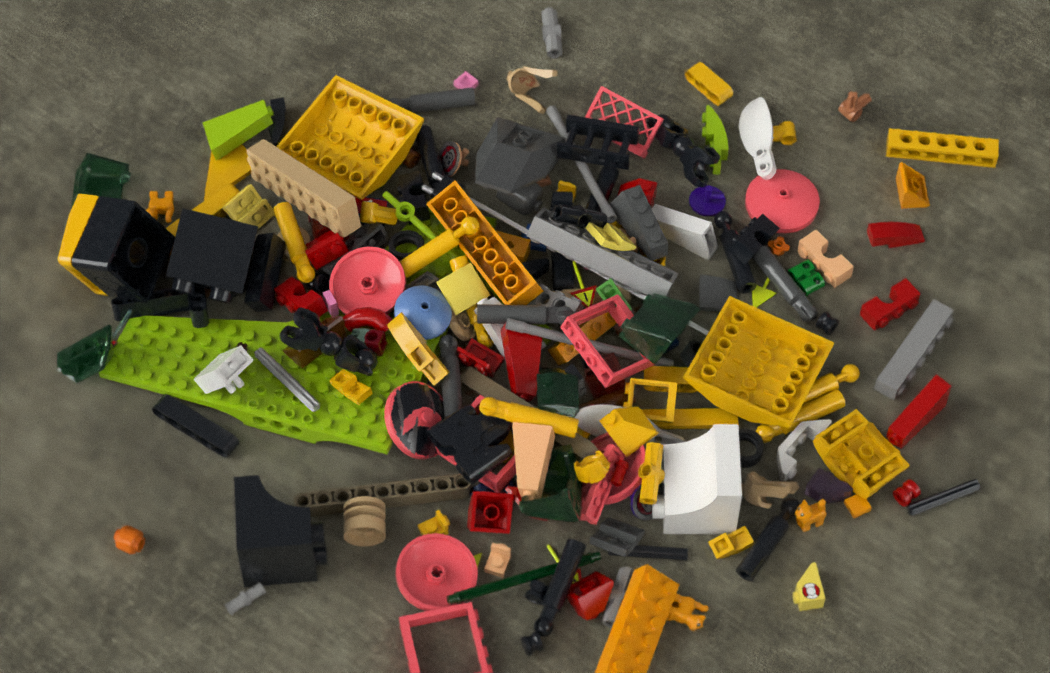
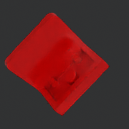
(326, 249)
(480, 357)

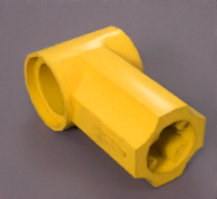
(785, 133)
(372, 214)

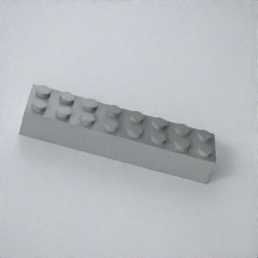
(579, 245)

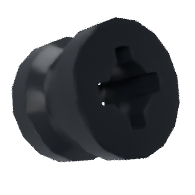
(827, 323)
(536, 592)
(532, 643)

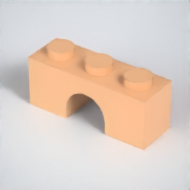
(833, 270)

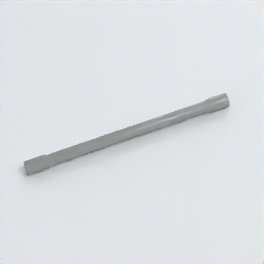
(604, 206)
(522, 327)

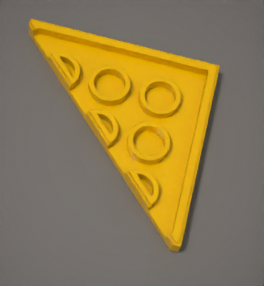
(227, 170)

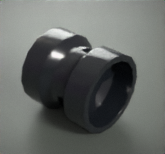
(319, 283)

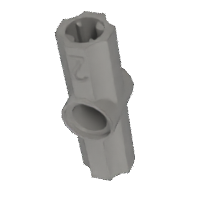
(551, 32)
(616, 596)

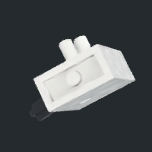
(224, 370)

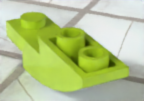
(715, 136)

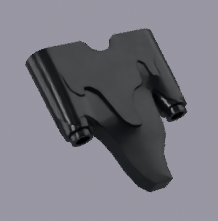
(472, 441)

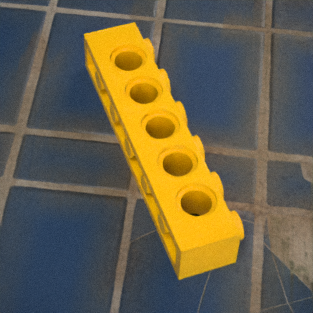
(942, 148)

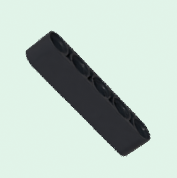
(195, 426)

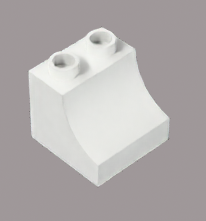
(701, 484)

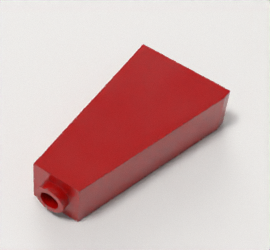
(522, 361)
(919, 412)

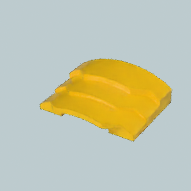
(859, 454)

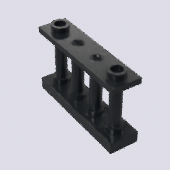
(599, 129)

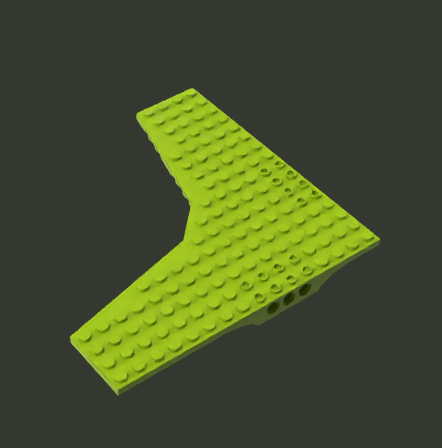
(169, 353)

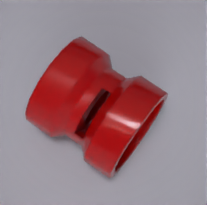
(908, 491)

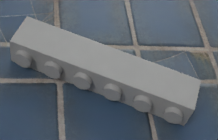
(914, 349)

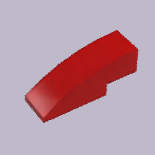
(894, 234)

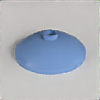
(429, 321)

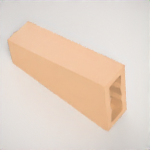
(532, 456)

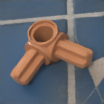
(852, 106)

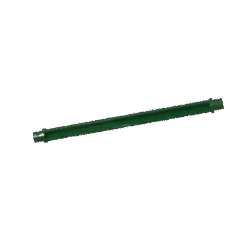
(515, 580)

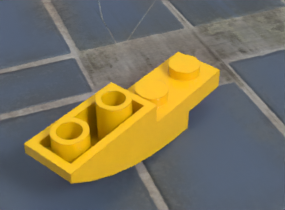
(416, 349)

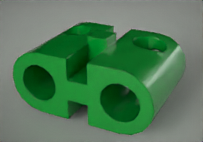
(806, 277)

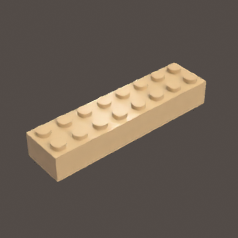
(304, 188)

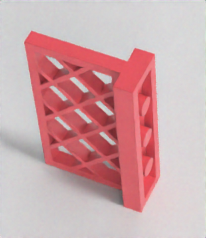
(638, 149)
(598, 492)

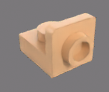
(498, 560)

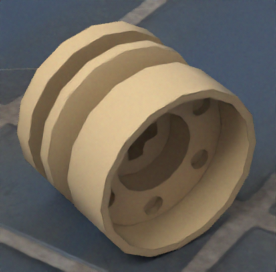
(364, 521)

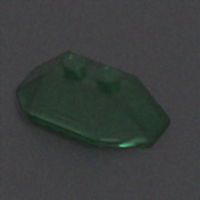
(87, 355)
(558, 392)

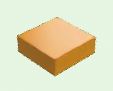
(857, 505)

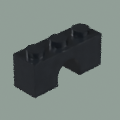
(411, 191)
(752, 238)

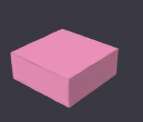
(465, 81)
(330, 303)

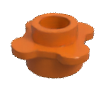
(778, 250)

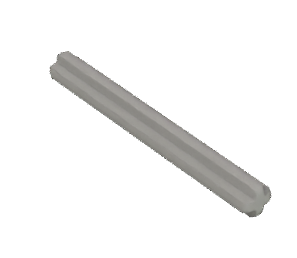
(293, 385)

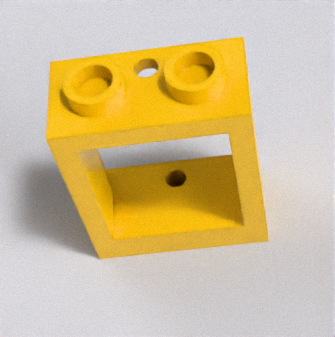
(672, 388)

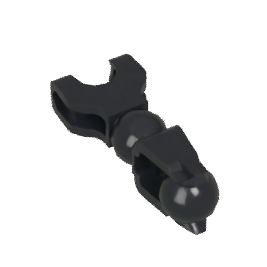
(692, 156)
(314, 335)

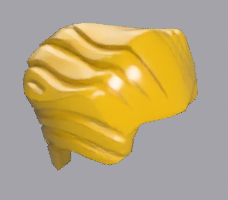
(592, 468)

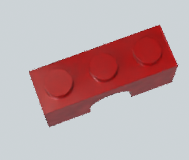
(293, 296)
(879, 313)

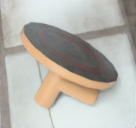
(453, 157)

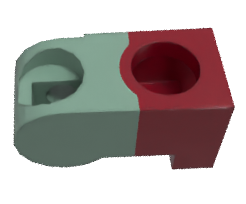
(372, 338)

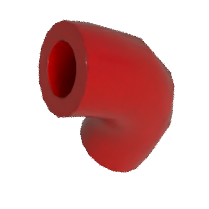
(367, 317)

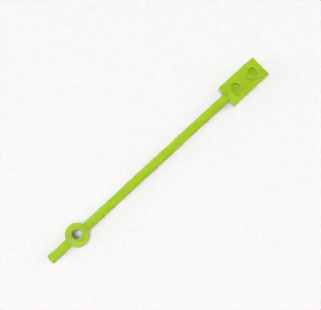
(410, 210)

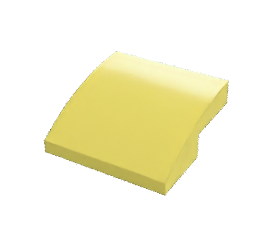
(249, 207)
(610, 237)
(463, 288)

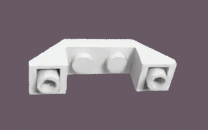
(805, 429)

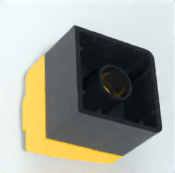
(114, 247)

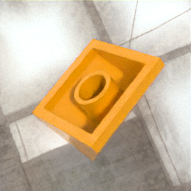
(911, 188)

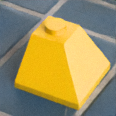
(628, 428)

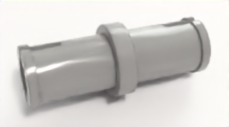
(245, 598)

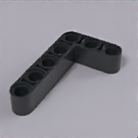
(561, 267)
(165, 302)

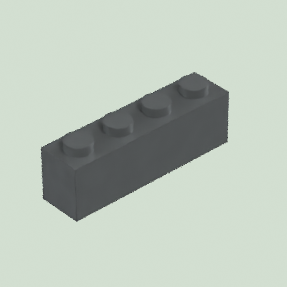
(640, 222)

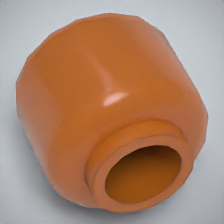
(129, 539)

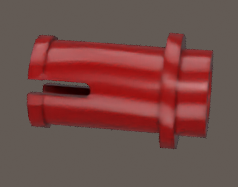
(619, 472)

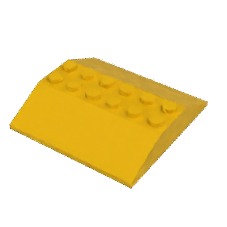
(352, 137)
(757, 364)

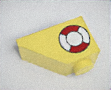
(809, 590)

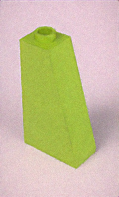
(237, 127)

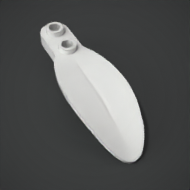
(757, 136)
(589, 422)

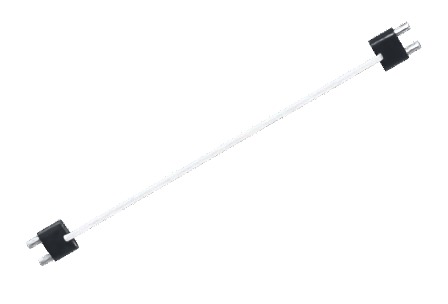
(446, 181)

